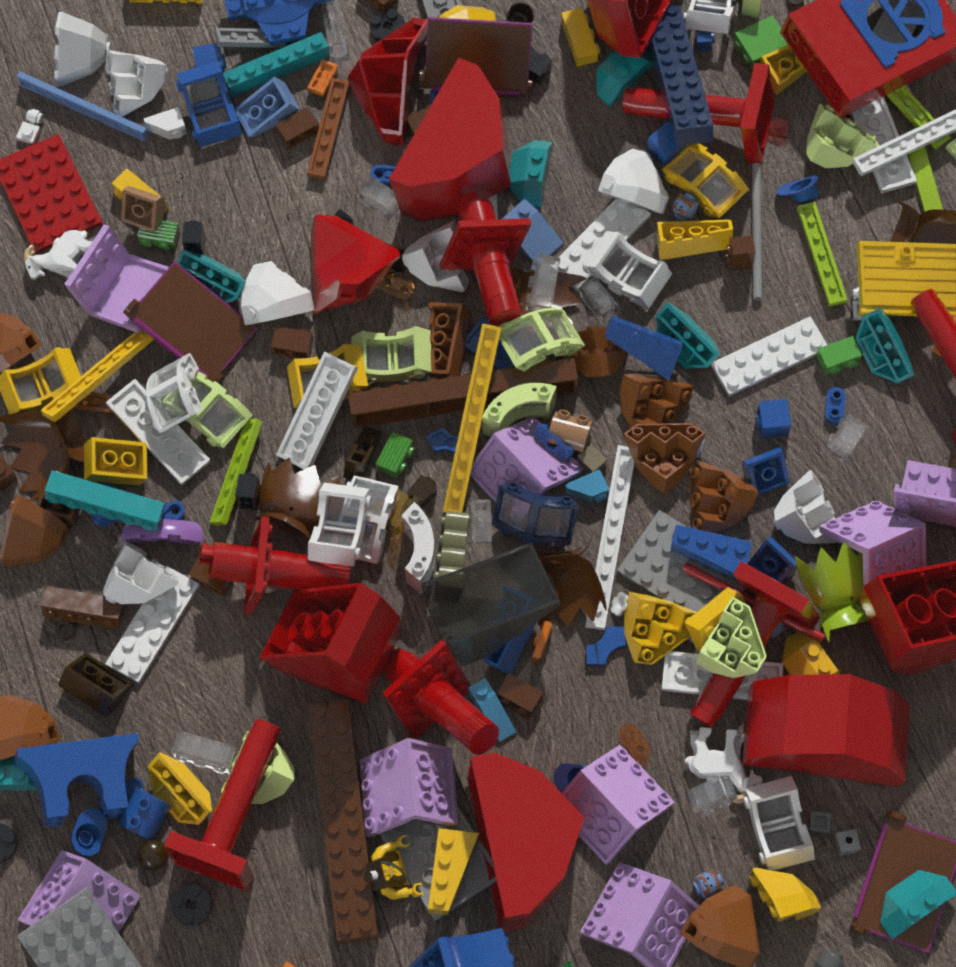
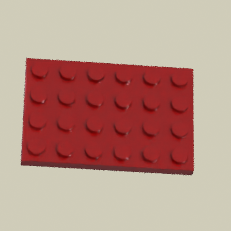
(47, 192)

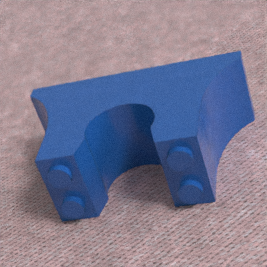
(90, 761)
(473, 950)

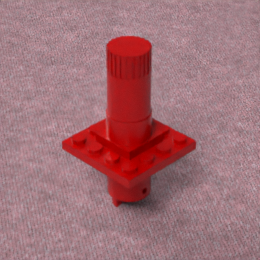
(489, 249)
(262, 567)
(433, 692)

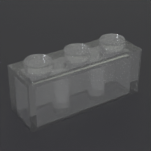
(542, 282)
(203, 752)

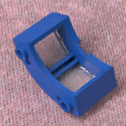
(207, 105)

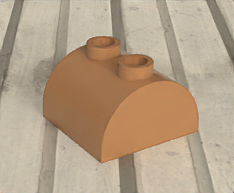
(142, 208)
(571, 429)

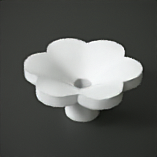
(619, 603)

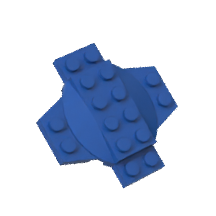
(278, 19)

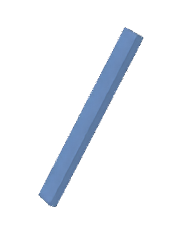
(82, 106)

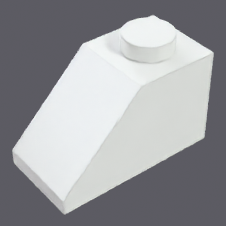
(166, 124)

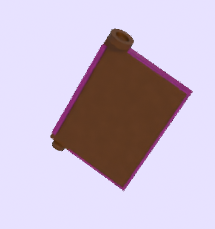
(495, 46)
(191, 320)
(897, 855)

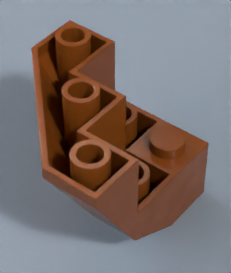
(15, 340)
(599, 354)
(653, 398)
(664, 451)
(718, 497)
(30, 533)
(24, 725)
(725, 927)

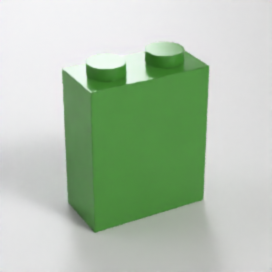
(758, 40)

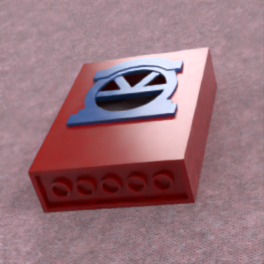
(855, 64)

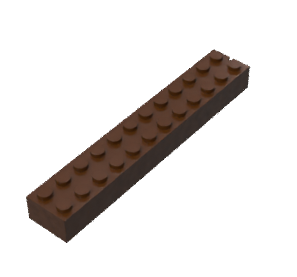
(450, 394)
(343, 822)

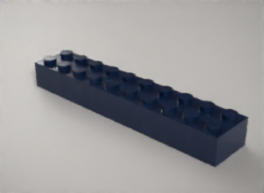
(680, 81)

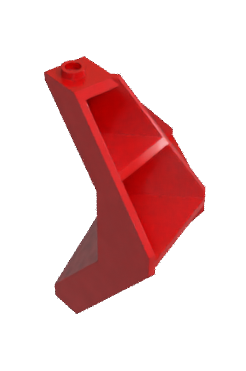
(384, 78)
(345, 262)

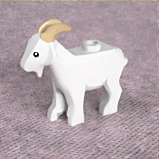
(62, 256)
(714, 763)

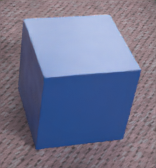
(207, 54)
(662, 145)
(773, 418)

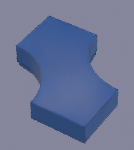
(443, 441)
(599, 652)

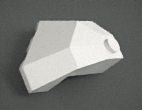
(80, 49)
(133, 80)
(636, 181)
(424, 259)
(272, 295)
(803, 511)
(136, 578)

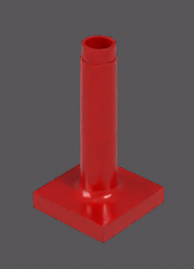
(749, 114)
(939, 327)
(771, 605)
(213, 853)

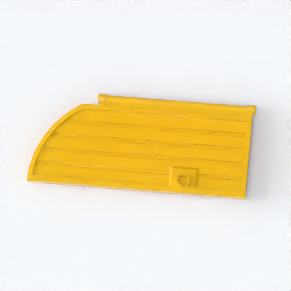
(899, 271)

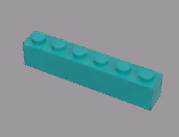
(276, 64)
(104, 501)

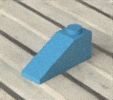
(490, 706)

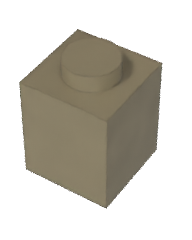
(591, 459)

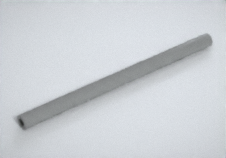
(757, 231)

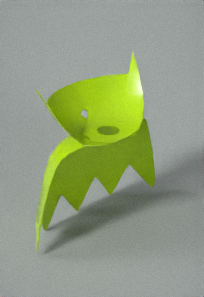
(832, 587)

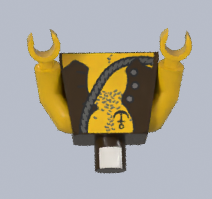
(388, 873)

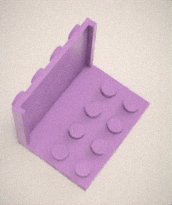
(111, 278)
(521, 458)
(928, 493)
(884, 535)
(408, 784)
(615, 801)
(71, 875)
(641, 916)

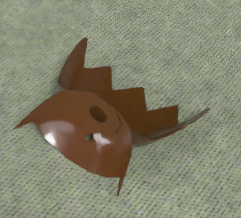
(928, 227)
(562, 295)
(40, 447)
(284, 490)
(576, 586)

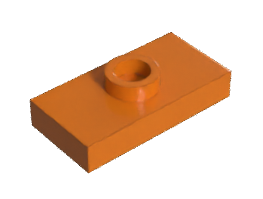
(322, 78)
(541, 642)

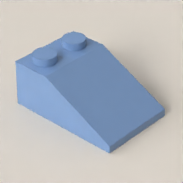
(266, 107)
(540, 237)

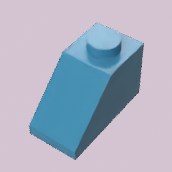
(589, 487)

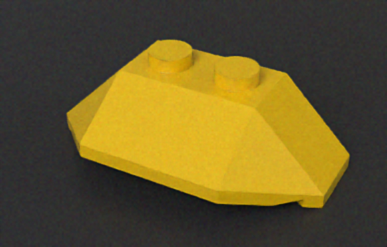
(806, 657)
(180, 788)

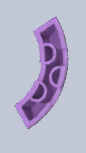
(173, 530)

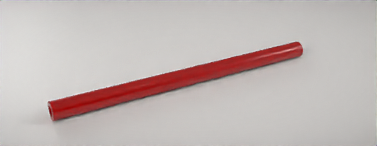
(750, 600)

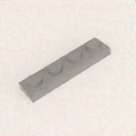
(242, 38)

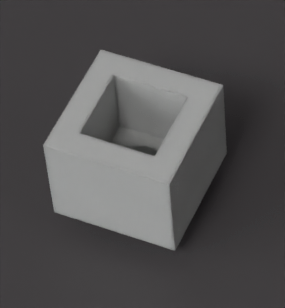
(845, 848)

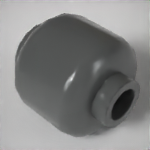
(829, 959)

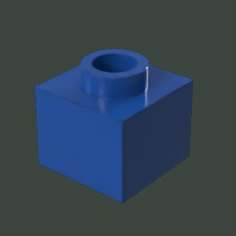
(704, 40)

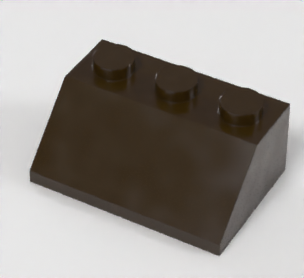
(94, 684)

